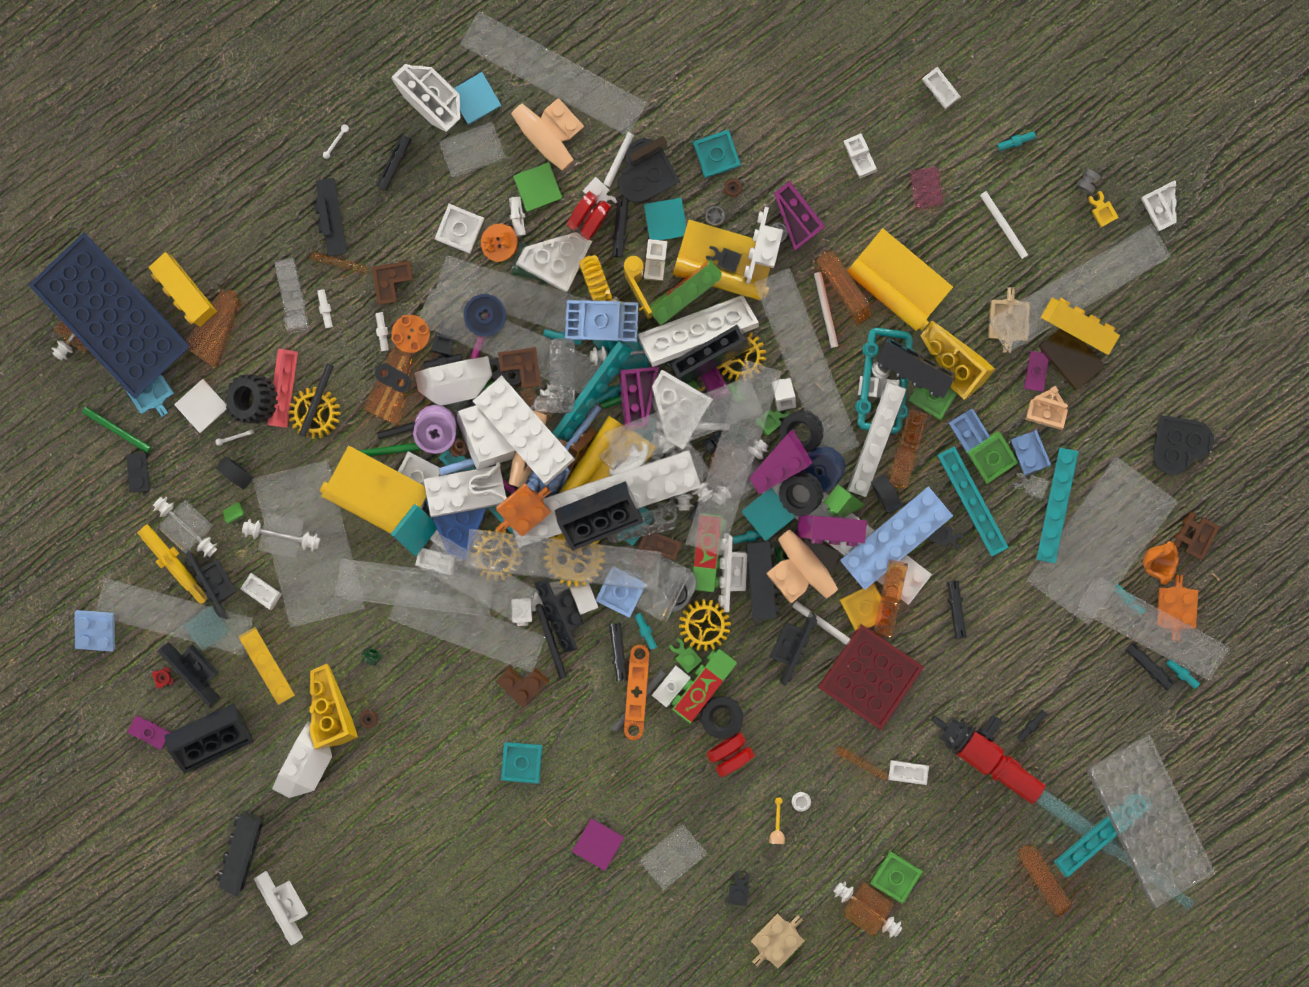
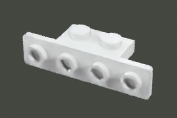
(766, 246)
(733, 574)
(284, 905)

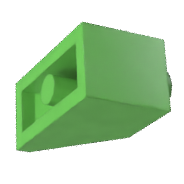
(842, 502)

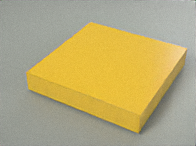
(862, 606)

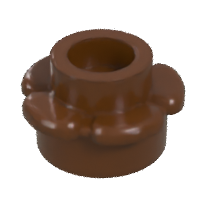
(732, 193)
(458, 452)
(363, 719)

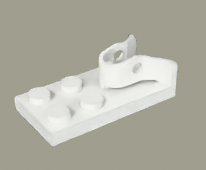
(465, 491)

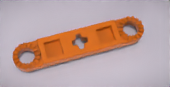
(636, 706)

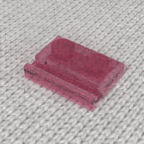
(926, 187)

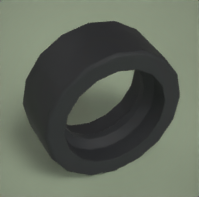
(234, 472)
(886, 493)

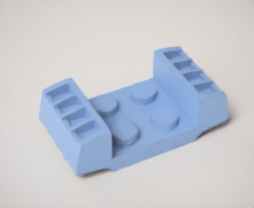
(602, 320)

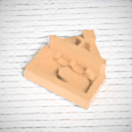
(1048, 409)

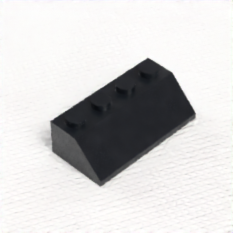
(598, 516)
(208, 738)
(241, 852)

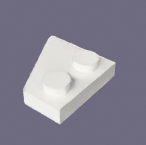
(1161, 206)

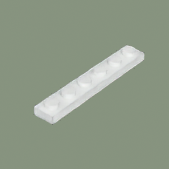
(876, 439)

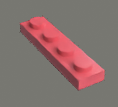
(283, 382)

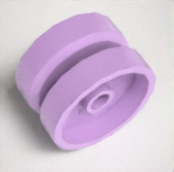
(434, 418)

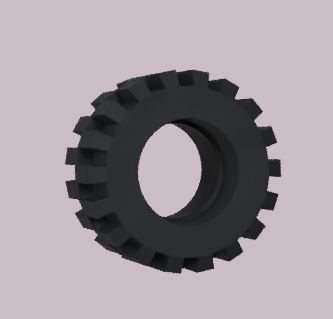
(263, 402)

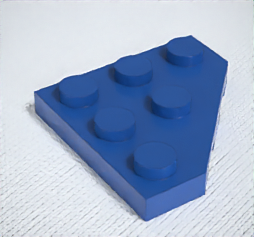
(457, 525)

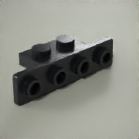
(330, 217)
(215, 581)
(561, 612)
(790, 644)
(193, 669)

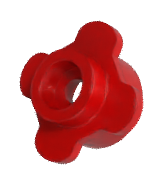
(157, 677)

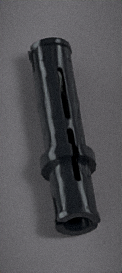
(396, 157)
(620, 228)
(956, 609)
(618, 652)
(1153, 669)

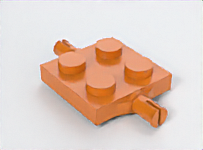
(523, 509)
(1179, 602)

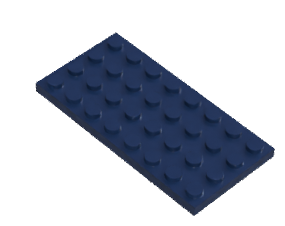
(109, 315)

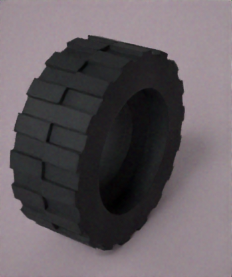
(811, 421)
(815, 490)
(707, 717)

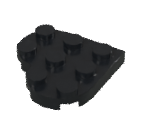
(647, 177)
(1180, 442)

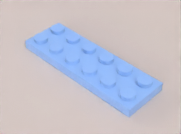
(896, 537)

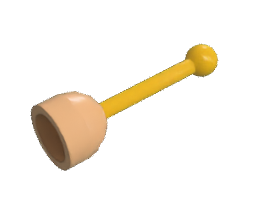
(777, 836)

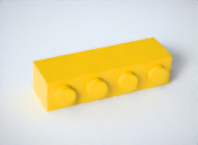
(182, 289)
(1080, 326)
(266, 665)

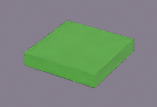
(537, 187)
(934, 406)
(992, 457)
(896, 877)

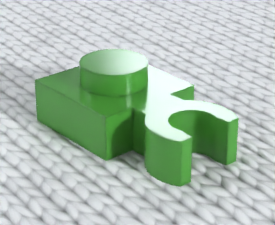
(773, 422)
(687, 657)

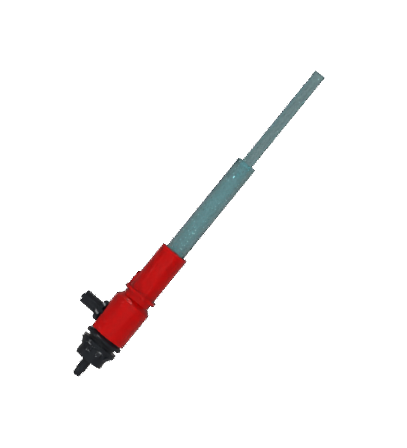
(989, 758)

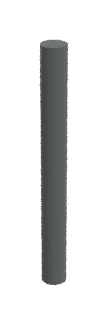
(652, 684)

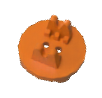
(508, 242)
(402, 330)

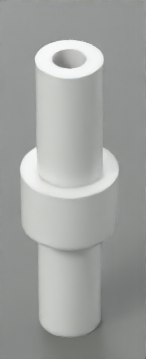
(324, 308)
(382, 331)

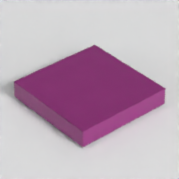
(598, 844)

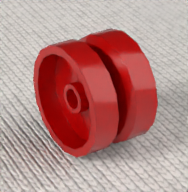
(586, 214)
(732, 757)

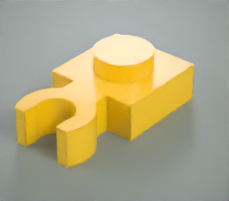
(1104, 212)

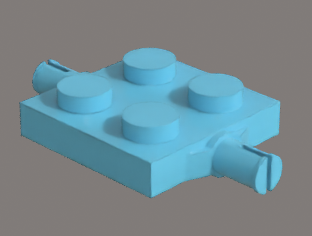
(154, 396)

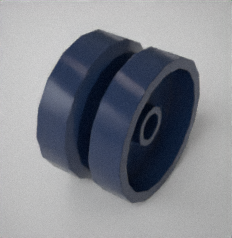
(485, 304)
(826, 466)

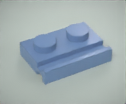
(969, 430)
(1030, 452)
(553, 485)

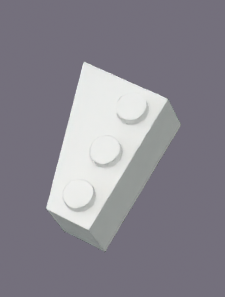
(483, 439)

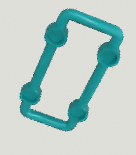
(870, 350)

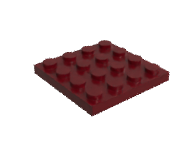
(870, 676)

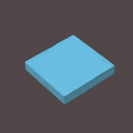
(476, 98)

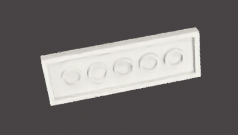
(691, 331)
(523, 430)

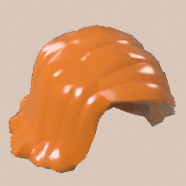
(1161, 562)

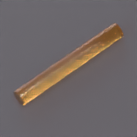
(338, 262)
(862, 763)

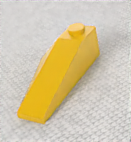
(958, 358)
(330, 717)

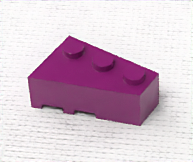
(798, 216)
(636, 392)
(781, 464)
(832, 529)

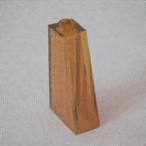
(844, 287)
(211, 338)
(384, 400)
(1044, 880)

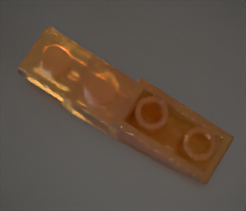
(907, 448)
(890, 598)

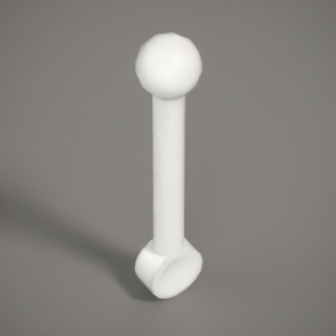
(344, 128)
(219, 442)

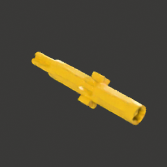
(168, 558)

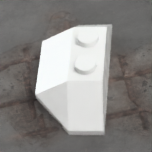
(429, 95)
(454, 381)
(302, 767)

